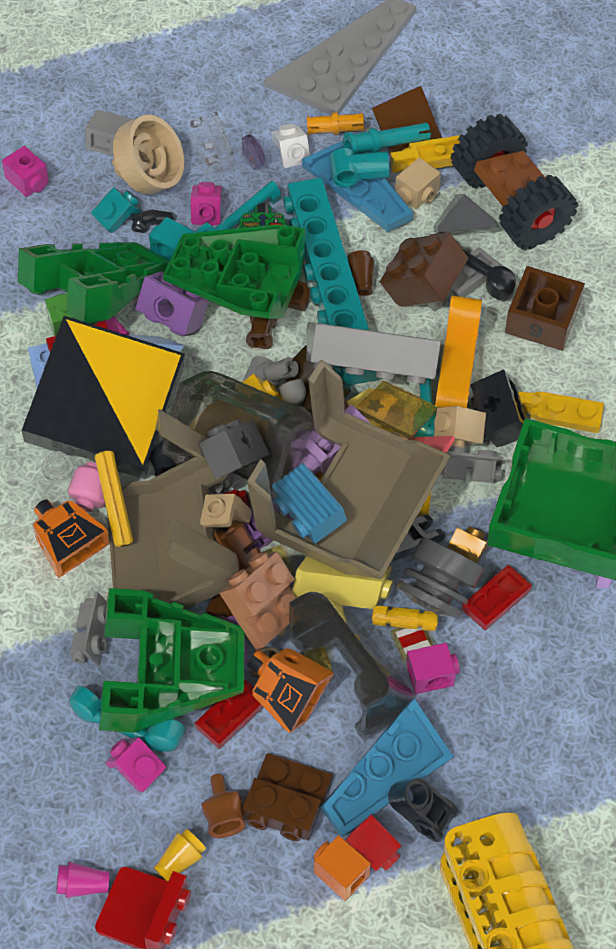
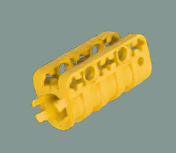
(505, 885)

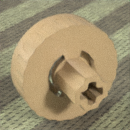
(139, 146)

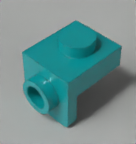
(115, 209)

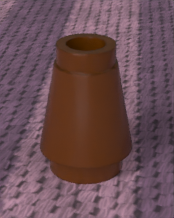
(362, 270)

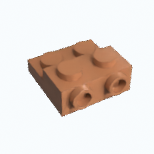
(260, 597)

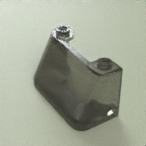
(217, 399)
(379, 687)

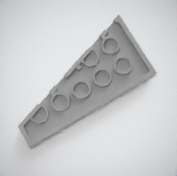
(339, 65)

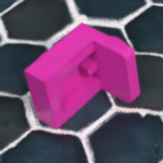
(206, 203)
(135, 762)

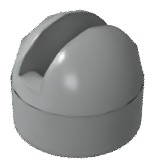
(293, 391)

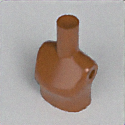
(223, 810)

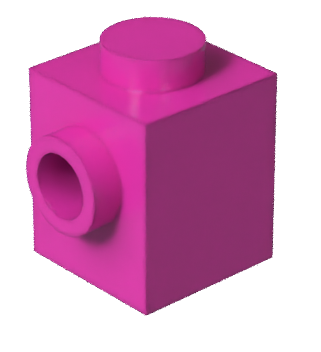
(25, 171)

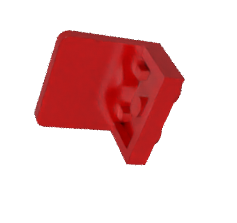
(143, 909)

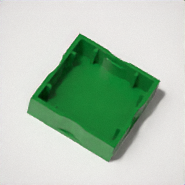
(559, 500)

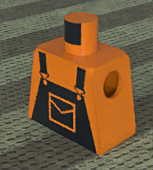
(67, 535)
(288, 686)

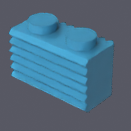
(308, 503)

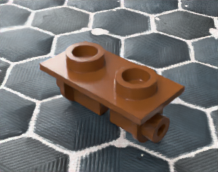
(237, 540)

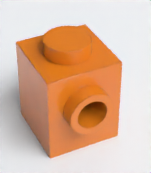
(341, 867)

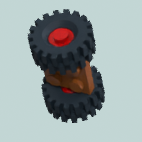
(497, 158)

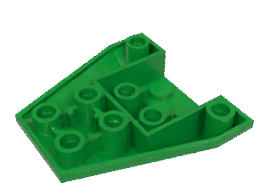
(241, 268)

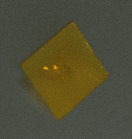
(396, 409)

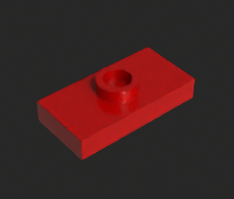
(496, 597)
(228, 716)

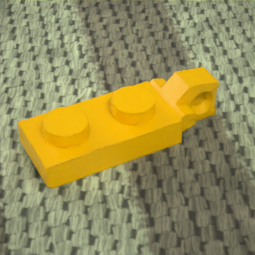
(434, 152)
(563, 410)

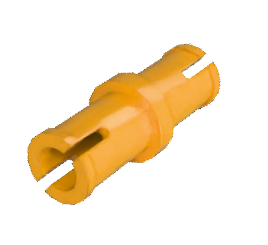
(335, 123)

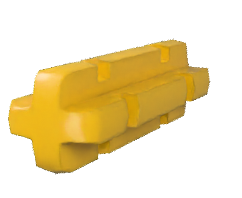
(404, 618)

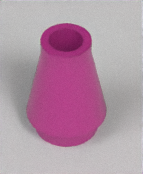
(81, 880)

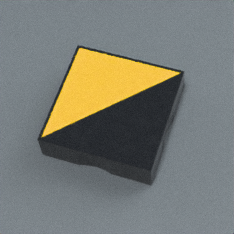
(103, 395)

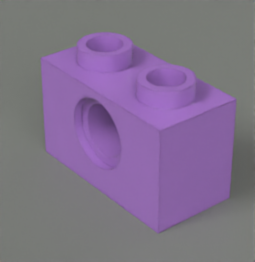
(155, 304)

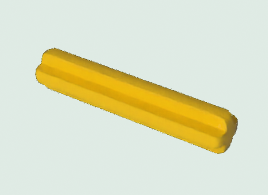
(114, 498)

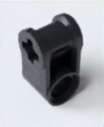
(428, 810)

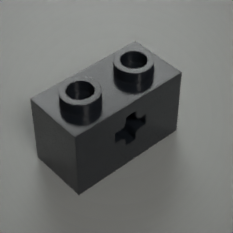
(500, 400)

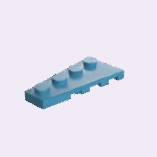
(370, 196)
(402, 752)

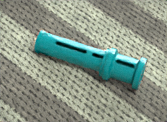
(374, 140)

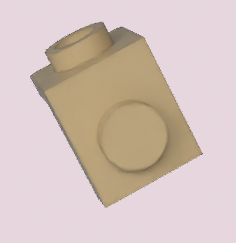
(222, 509)

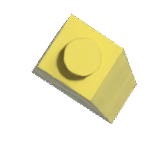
(341, 587)

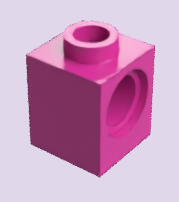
(431, 668)

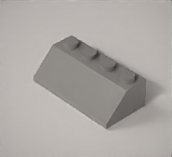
(374, 351)

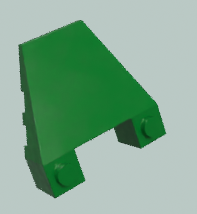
(95, 279)
(181, 661)

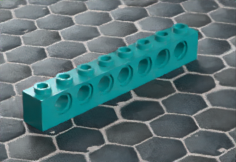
(326, 264)

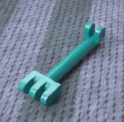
(269, 191)

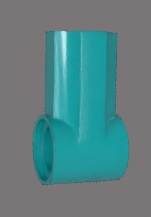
(350, 167)

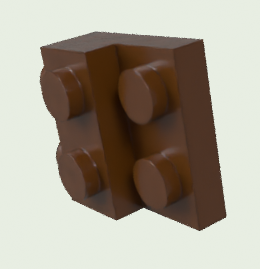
(286, 797)

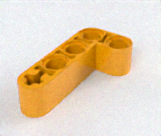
(458, 352)

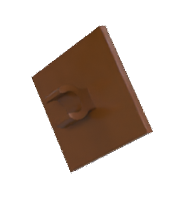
(404, 111)

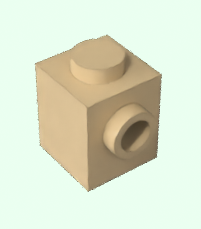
(418, 183)
(462, 423)

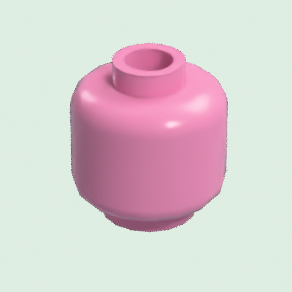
(86, 487)

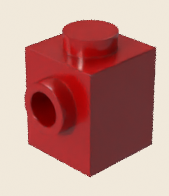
(374, 844)

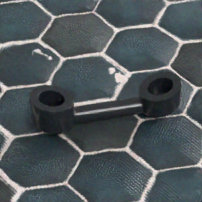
(499, 279)

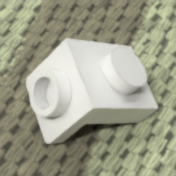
(292, 144)

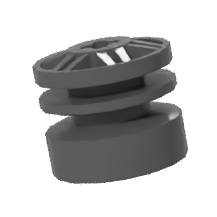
(440, 578)

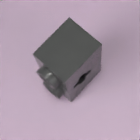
(233, 447)

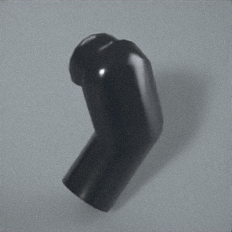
(151, 216)

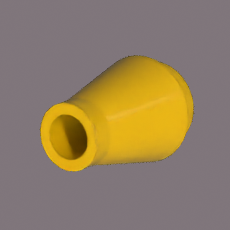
(181, 853)

